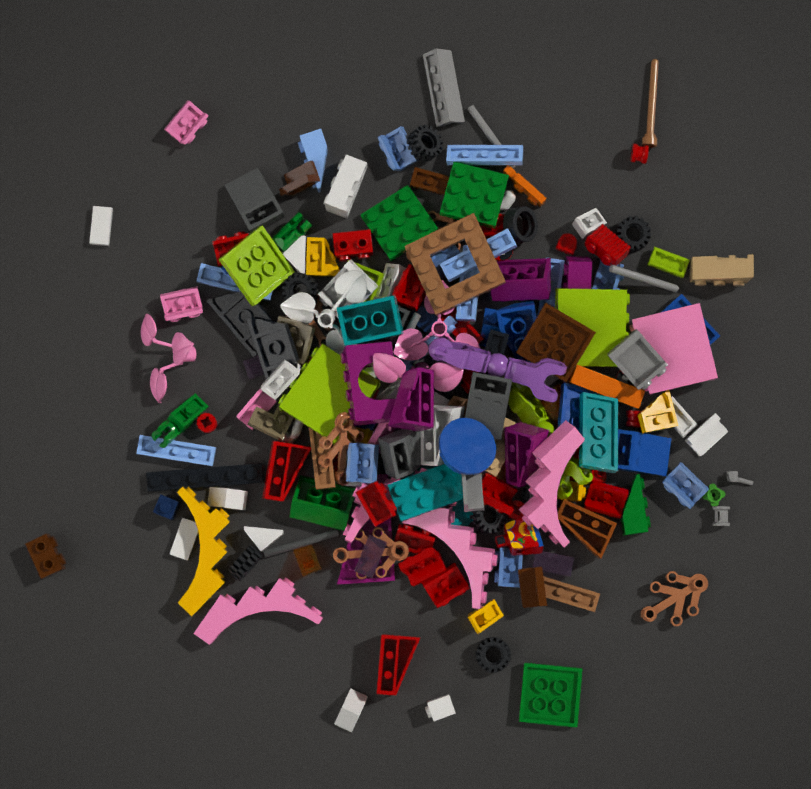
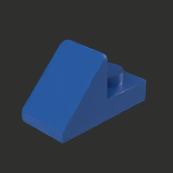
(490, 321)

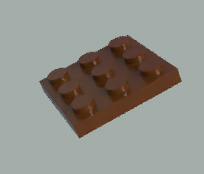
(556, 337)

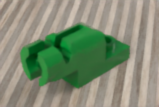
(290, 234)
(180, 419)

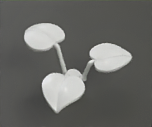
(301, 306)

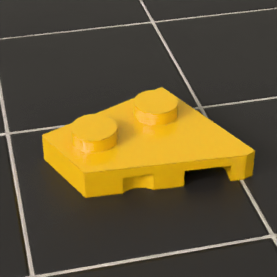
(319, 258)
(658, 414)

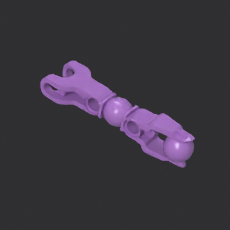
(480, 360)

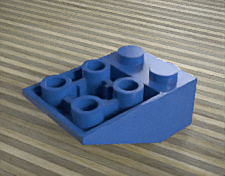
(643, 453)

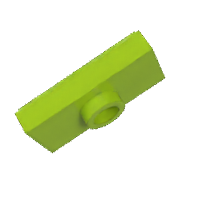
(668, 262)

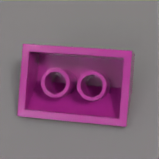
(524, 280)

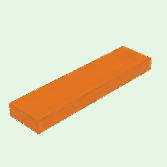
(606, 386)

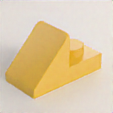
(485, 616)

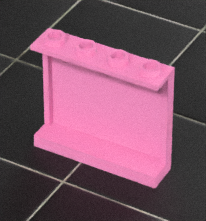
(682, 343)

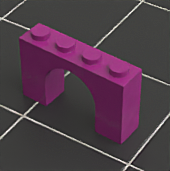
(364, 409)

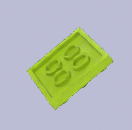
(256, 265)

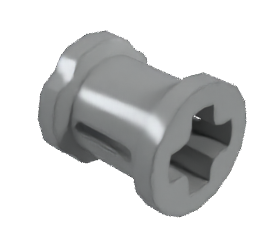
(721, 515)

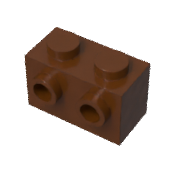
(45, 555)

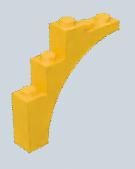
(211, 551)

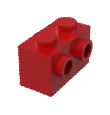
(353, 245)

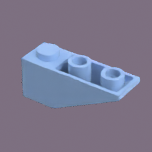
(315, 150)

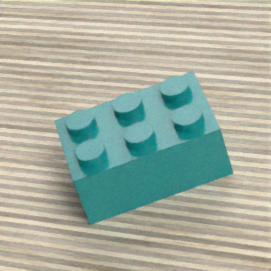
(370, 320)

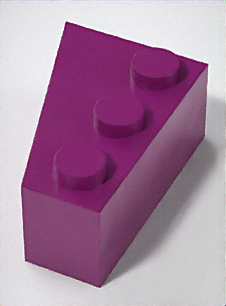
(577, 272)
(414, 401)
(520, 442)

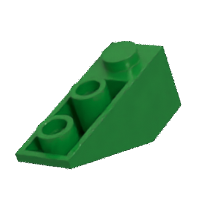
(634, 515)

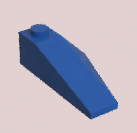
(516, 322)

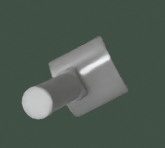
(732, 476)

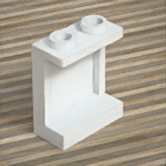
(329, 296)

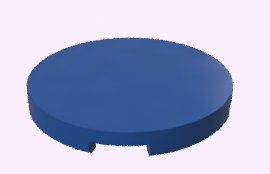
(467, 446)

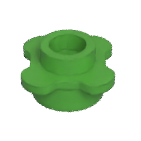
(719, 494)

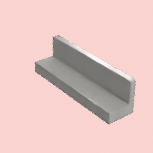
(443, 87)
(472, 492)

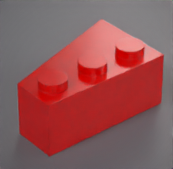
(282, 469)
(394, 660)

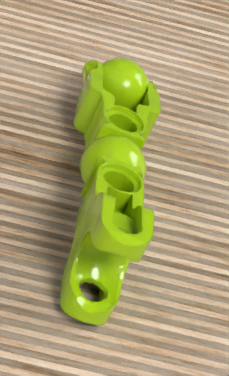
(533, 413)

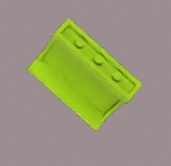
(600, 311)
(321, 391)

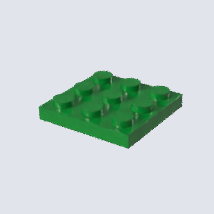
(475, 192)
(398, 222)
(550, 694)

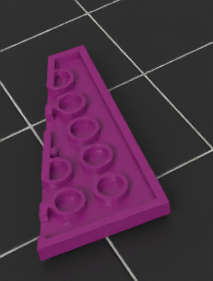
(347, 572)

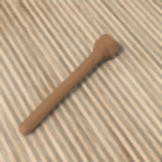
(650, 138)

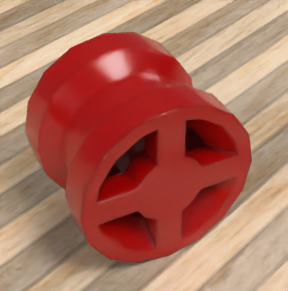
(639, 153)
(632, 419)
(207, 425)
(516, 513)

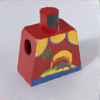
(520, 538)

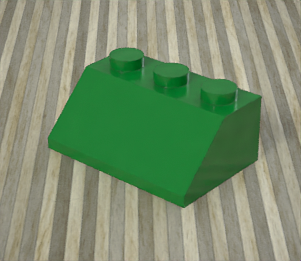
(324, 506)

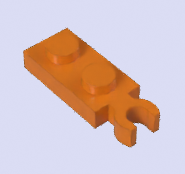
(524, 186)

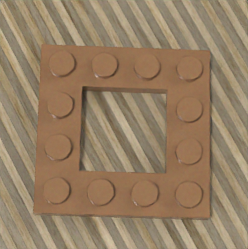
(423, 248)

